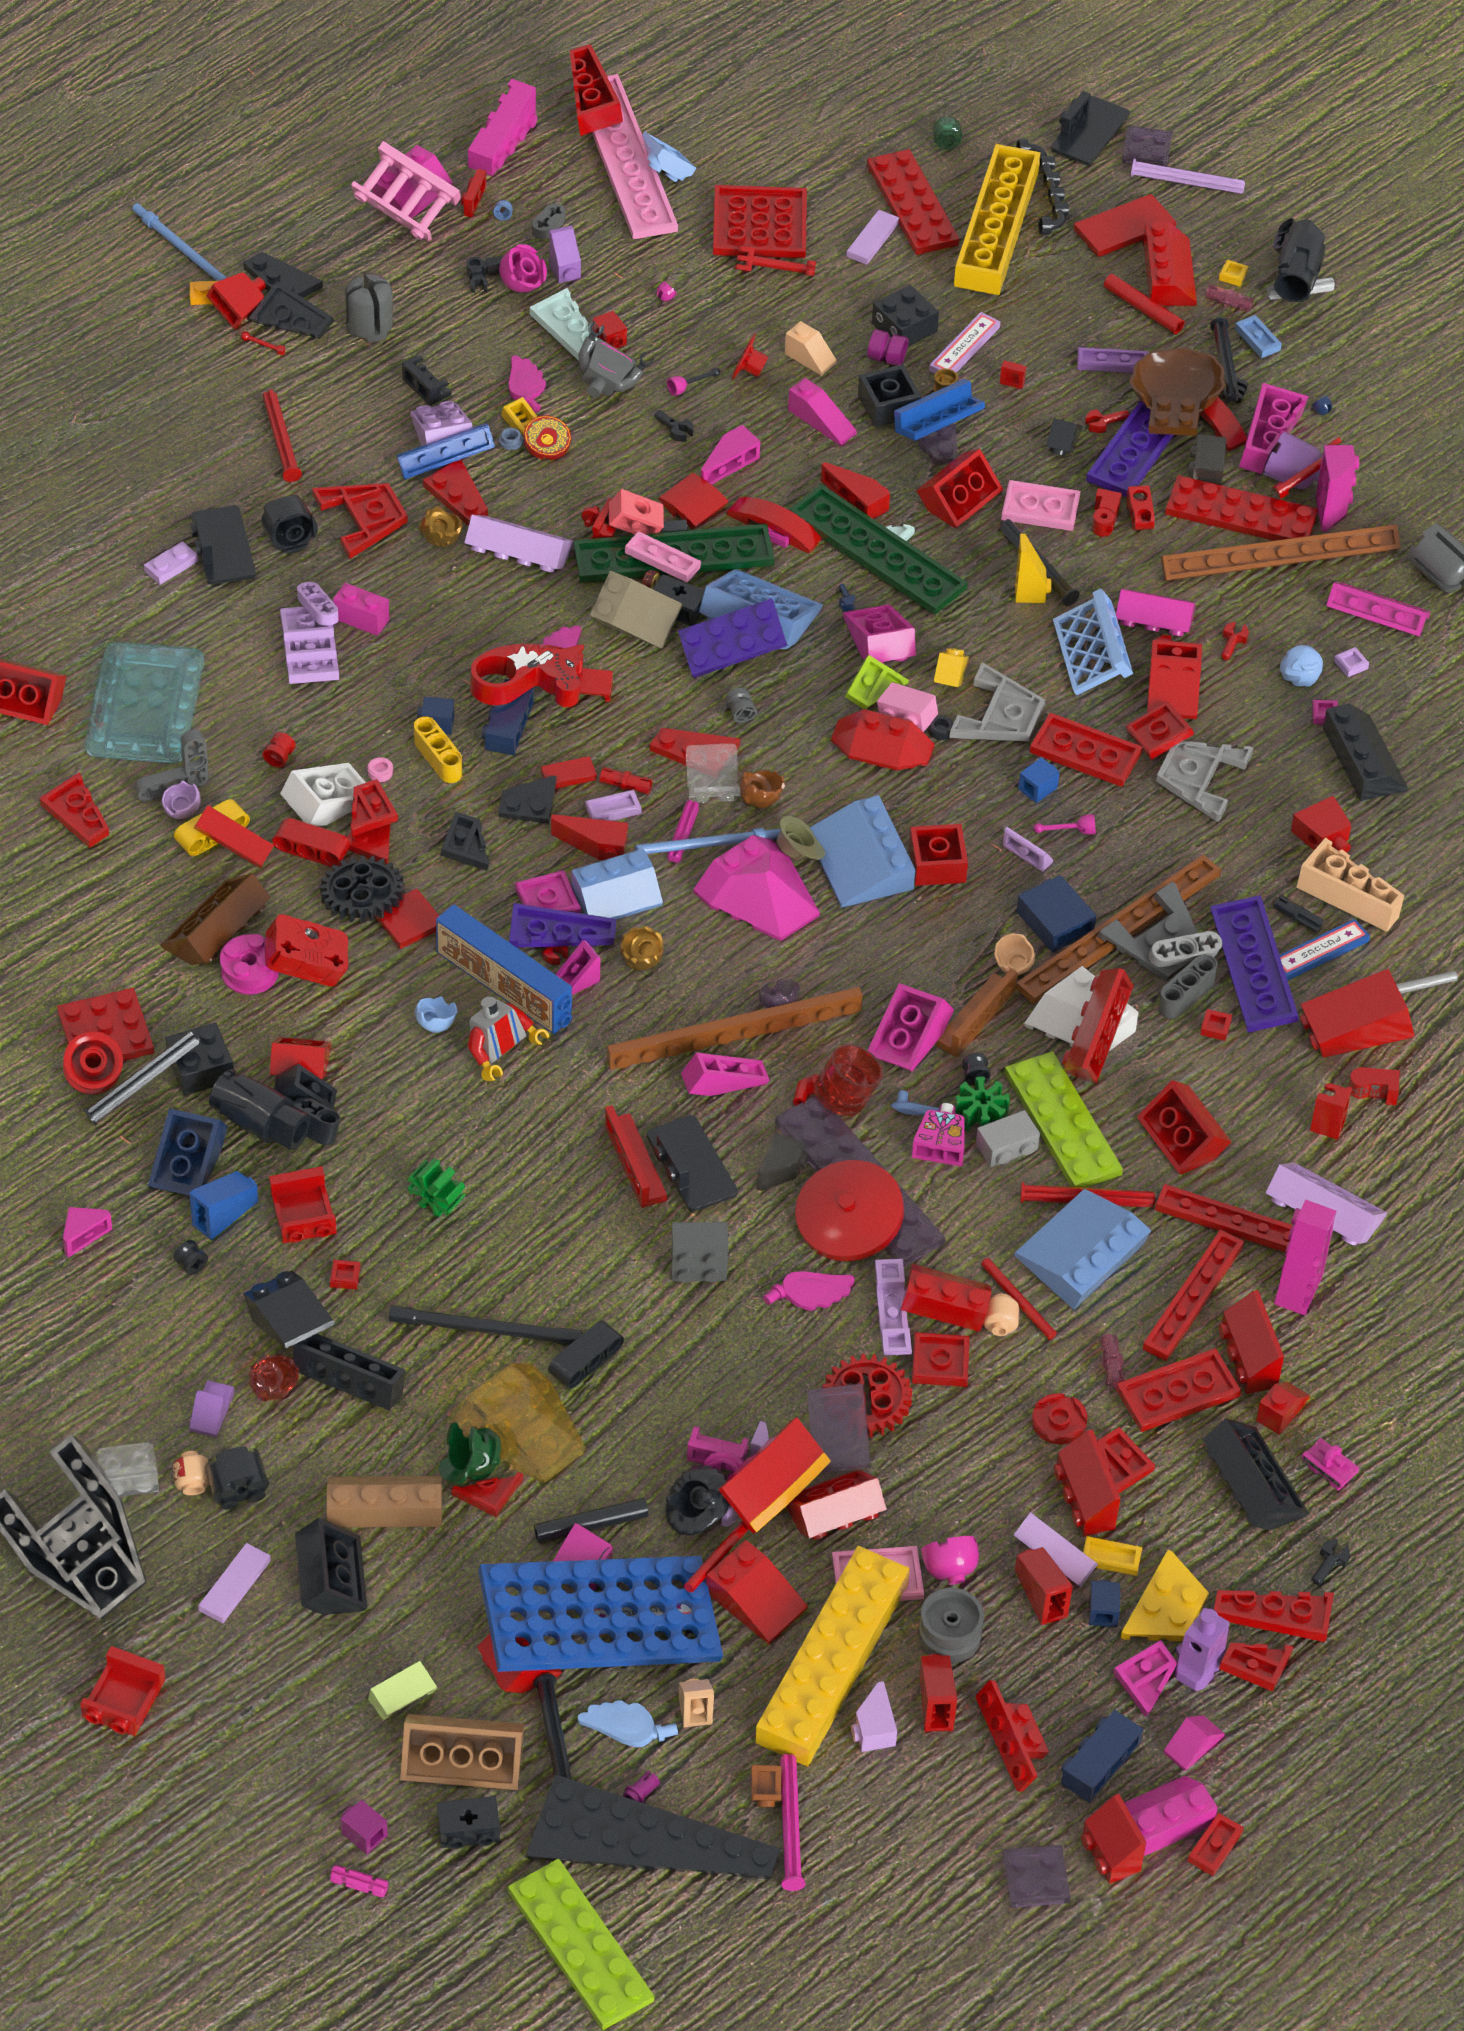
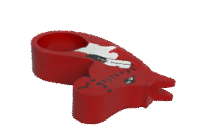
(528, 666)

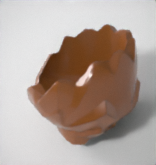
(761, 788)

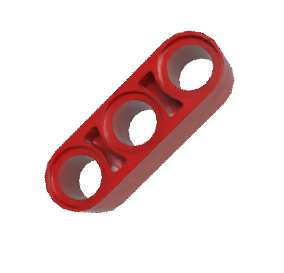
(311, 842)

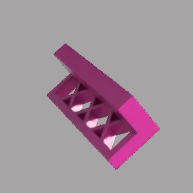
(1377, 608)

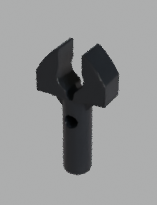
(678, 428)
(1330, 1561)

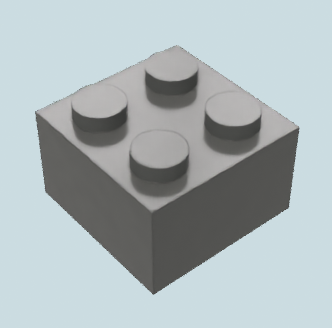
(699, 1251)

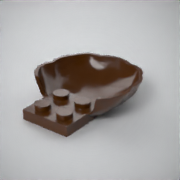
(1177, 388)

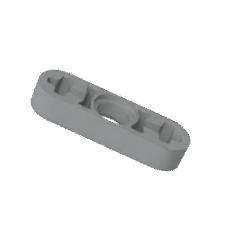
(1194, 941)

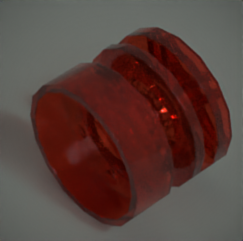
(848, 1080)

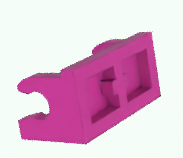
(702, 1446)

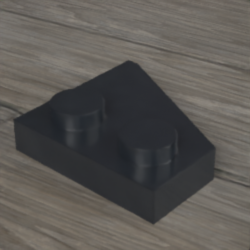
(466, 842)

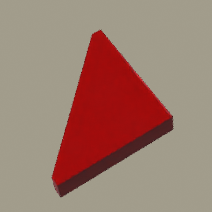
(489, 1494)

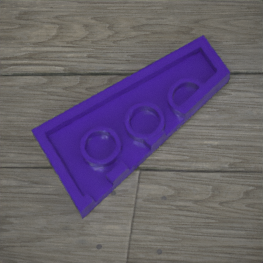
(553, 928)

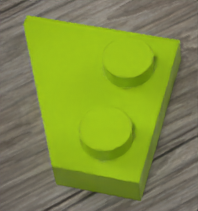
(872, 682)

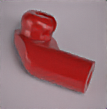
(804, 1089)

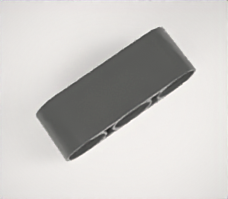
(1187, 986)

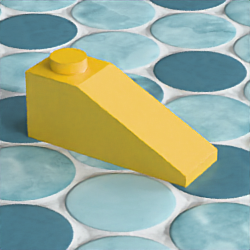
(1031, 577)

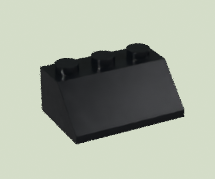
(330, 1569)

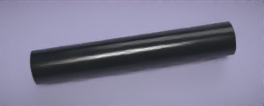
(591, 1519)

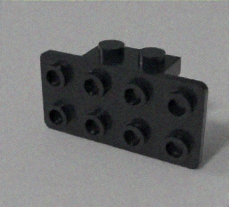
(1088, 128)
(222, 544)
(692, 1163)

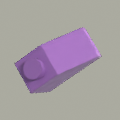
(564, 254)

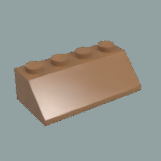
(385, 1501)
(462, 1751)

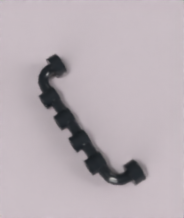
(1055, 194)

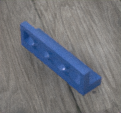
(937, 410)

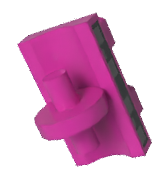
(1330, 1463)

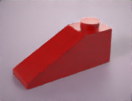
(856, 489)
(593, 836)

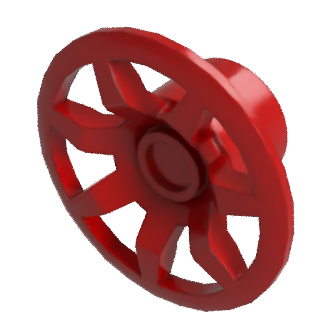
(751, 360)

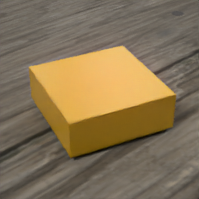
(1233, 273)

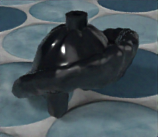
(695, 1500)

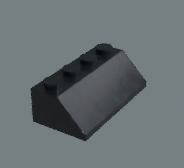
(1362, 752)
(1254, 1475)

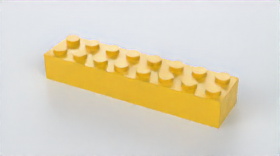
(997, 219)
(832, 1655)

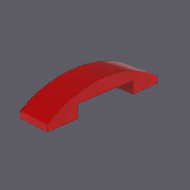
(1224, 424)
(777, 518)

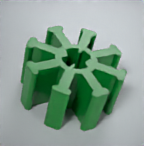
(981, 1104)
(436, 1187)

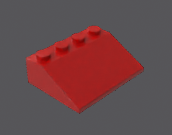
(1098, 1025)

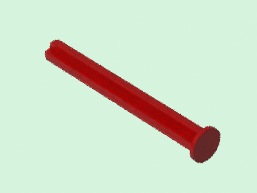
(291, 471)
(1067, 1194)

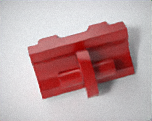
(598, 521)

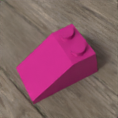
(881, 633)
(910, 1027)

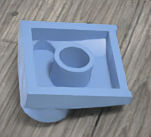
(667, 158)

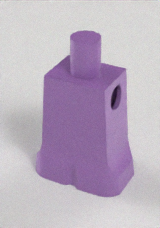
(1202, 1650)

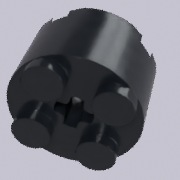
(289, 523)
(237, 1477)

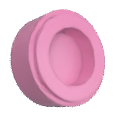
(380, 769)

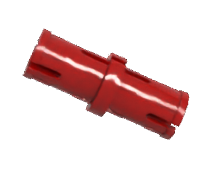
(626, 780)

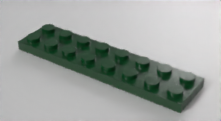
(715, 548)
(879, 550)

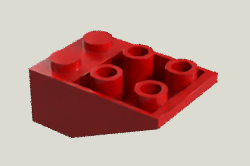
(1175, 676)

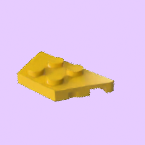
(1167, 1604)

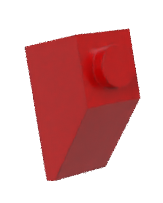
(1281, 1406)

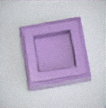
(1351, 662)

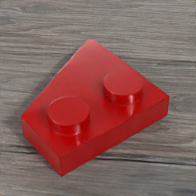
(371, 808)
(372, 843)
(1124, 1459)

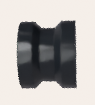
(975, 1066)
(191, 1258)

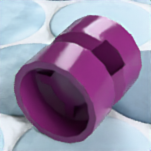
(891, 349)

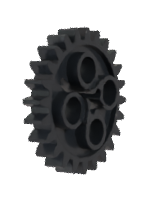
(362, 889)

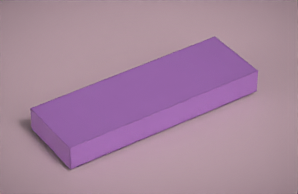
(1108, 359)

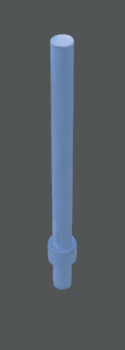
(152, 221)
(706, 841)

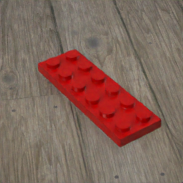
(913, 202)
(1239, 510)

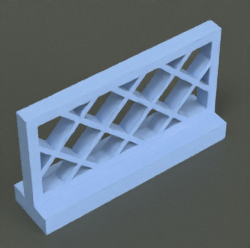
(1108, 635)

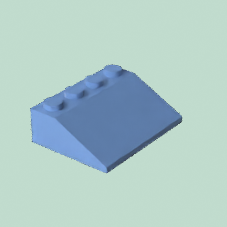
(742, 590)
(863, 853)
(1083, 1246)

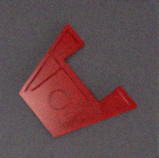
(372, 509)

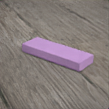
(872, 237)
(1068, 1558)
(234, 1583)

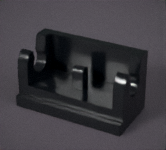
(423, 382)

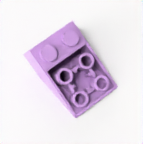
(439, 421)

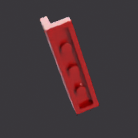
(634, 1158)

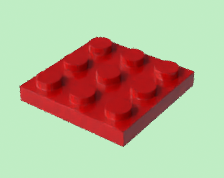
(113, 1014)

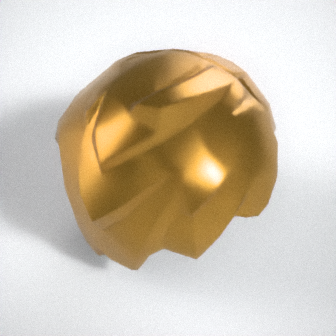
(440, 527)
(641, 948)

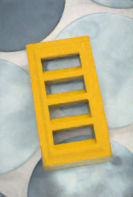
(509, 414)

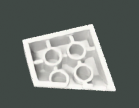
(1062, 1005)

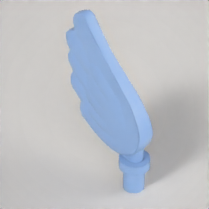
(625, 1723)

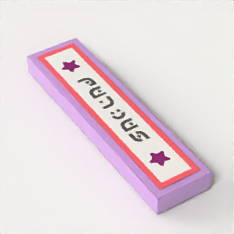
(966, 343)

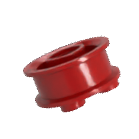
(87, 1079)

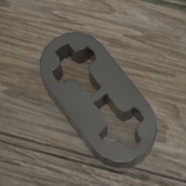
(544, 218)

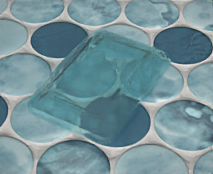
(144, 701)

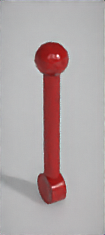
(280, 349)

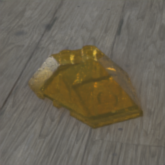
(527, 1418)

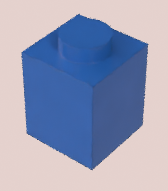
(1038, 780)

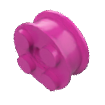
(245, 965)

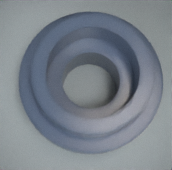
(510, 439)

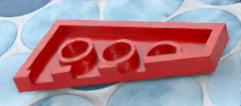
(1286, 1614)

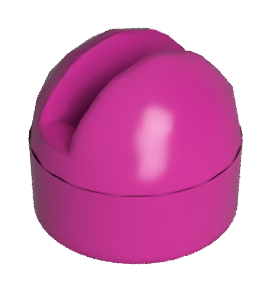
(665, 292)

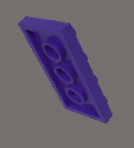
(732, 638)

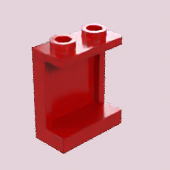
(302, 1205)
(124, 1692)

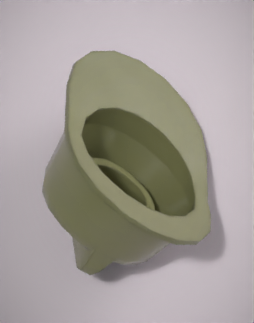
(798, 840)

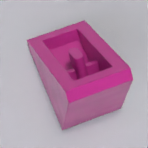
(581, 968)
(84, 1227)
(1192, 1741)

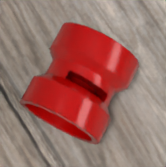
(279, 749)

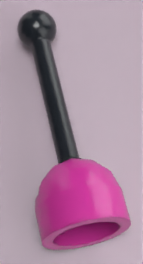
(677, 384)

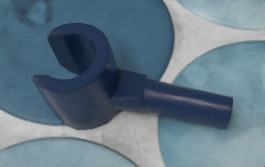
(846, 603)

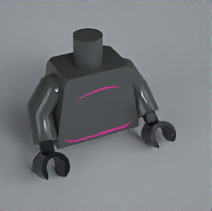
(607, 367)

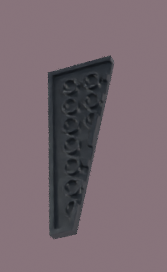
(610, 1829)

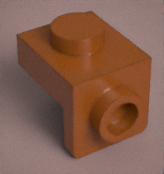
(765, 1785)

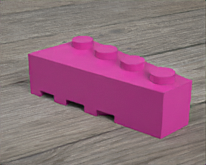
(504, 128)
(1273, 414)
(1305, 1256)

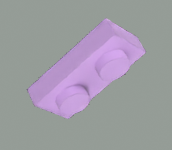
(171, 563)

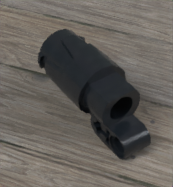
(1300, 259)
(271, 1113)

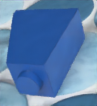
(221, 1202)

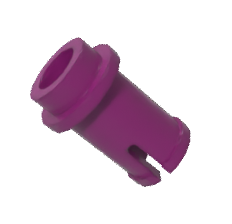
(642, 1787)

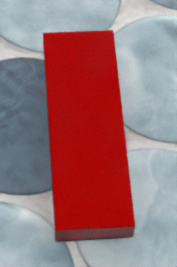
(233, 836)

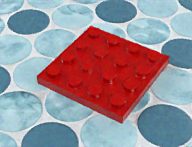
(760, 219)

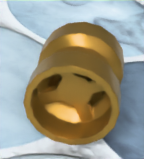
(944, 378)

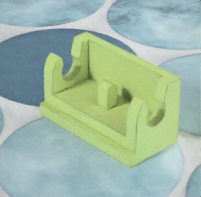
(401, 1690)

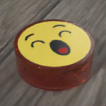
(651, 578)

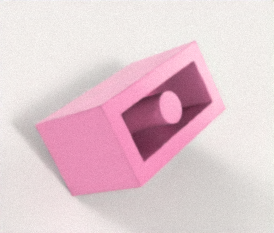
(908, 705)

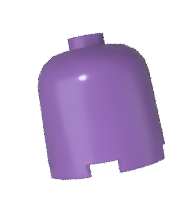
(1290, 459)

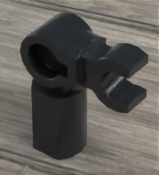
(477, 268)

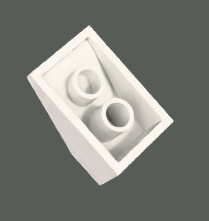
(322, 792)

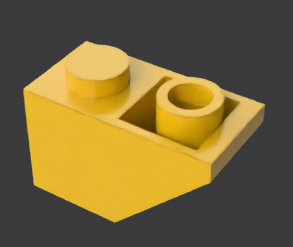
(951, 667)

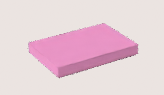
(1041, 505)
(906, 1556)

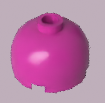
(522, 269)
(951, 1559)

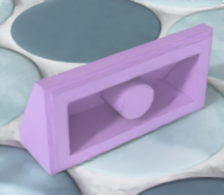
(1026, 850)

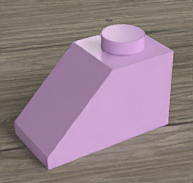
(875, 1721)

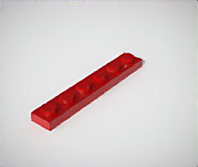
(1223, 1217)
(1193, 1295)

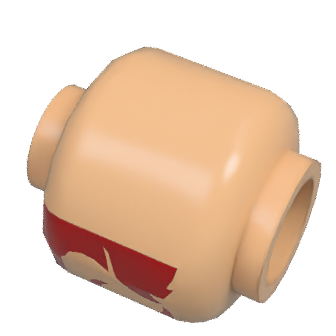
(190, 1473)

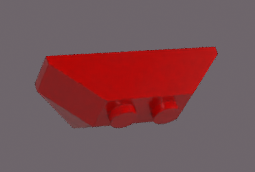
(882, 740)

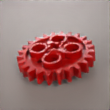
(893, 1393)

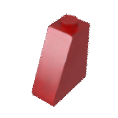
(1044, 1585)
(937, 1693)

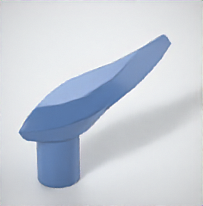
(910, 1108)

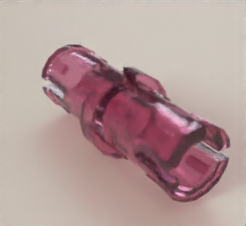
(1229, 298)
(1112, 1360)

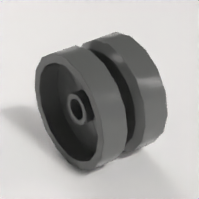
(951, 1624)

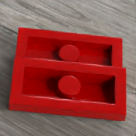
(693, 500)

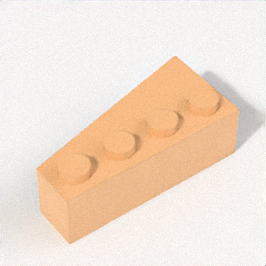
(1349, 887)

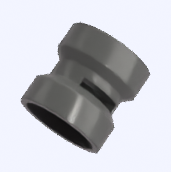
(741, 705)

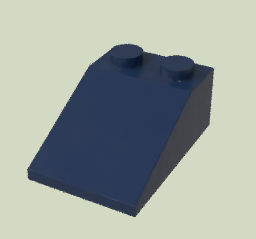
(186, 1152)

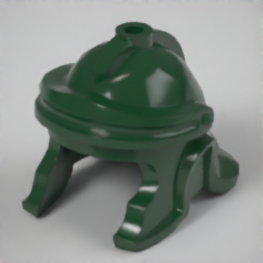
(470, 1455)

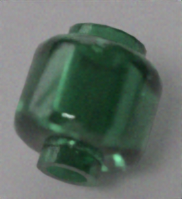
(947, 133)

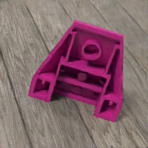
(759, 887)

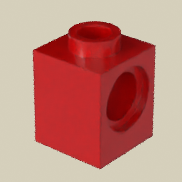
(614, 329)

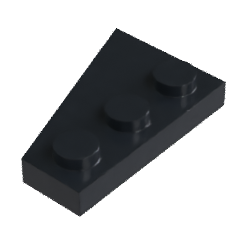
(274, 271)

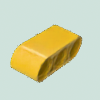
(438, 749)
(194, 841)

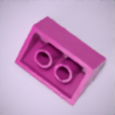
(425, 159)
(1335, 483)
(1155, 612)
(1172, 1812)

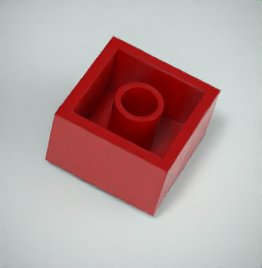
(938, 854)

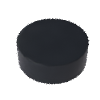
(940, 728)

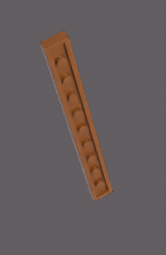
(1280, 552)
(1133, 919)
(734, 1028)

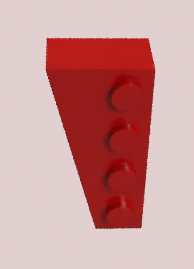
(594, 95)

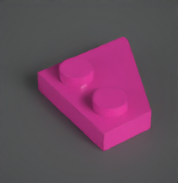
(1146, 1675)

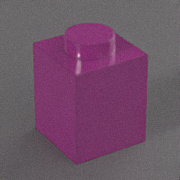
(363, 1826)

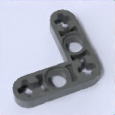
(148, 787)

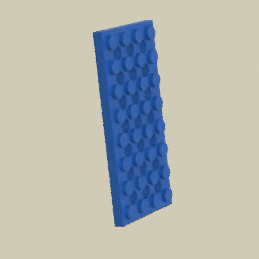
(595, 1652)

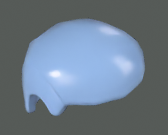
(435, 1014)

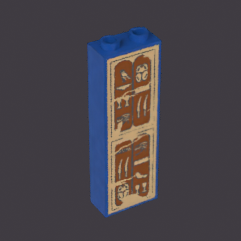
(504, 969)

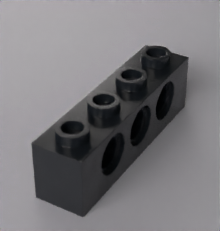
(349, 1370)

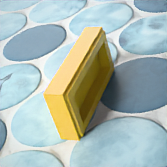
(1113, 1555)

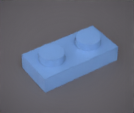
(1258, 336)

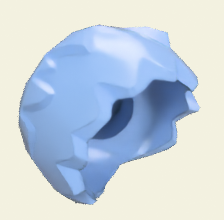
(1301, 665)

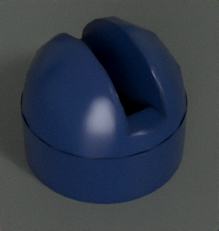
(1322, 406)

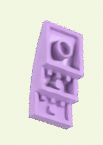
(308, 647)

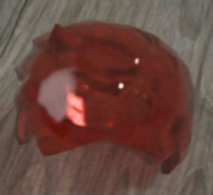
(273, 1377)

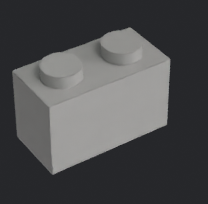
(1007, 1138)

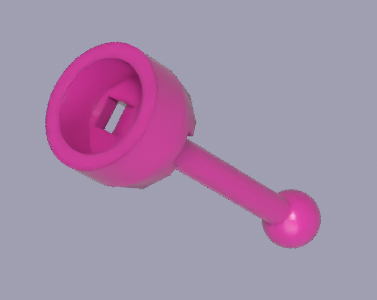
(1085, 825)

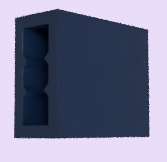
(1056, 913)

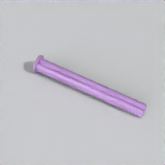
(1187, 177)

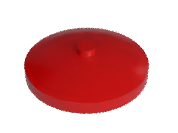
(849, 1210)

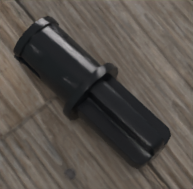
(1298, 913)

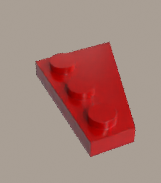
(456, 491)

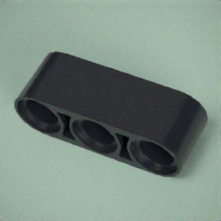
(586, 1354)

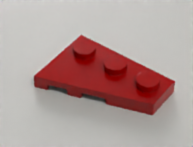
(673, 742)
(75, 809)

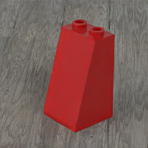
(1357, 1016)

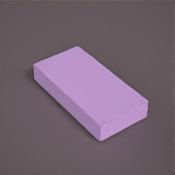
(614, 806)

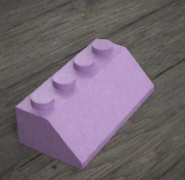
(519, 542)
(1354, 1216)

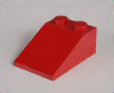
(755, 1592)

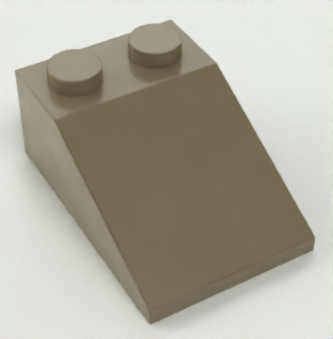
(635, 610)

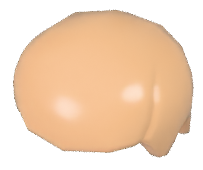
(1014, 953)

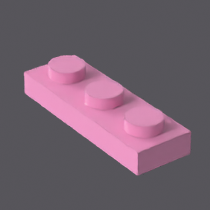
(662, 557)

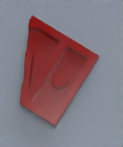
(1256, 1663)

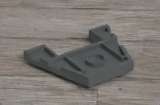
(1175, 925)

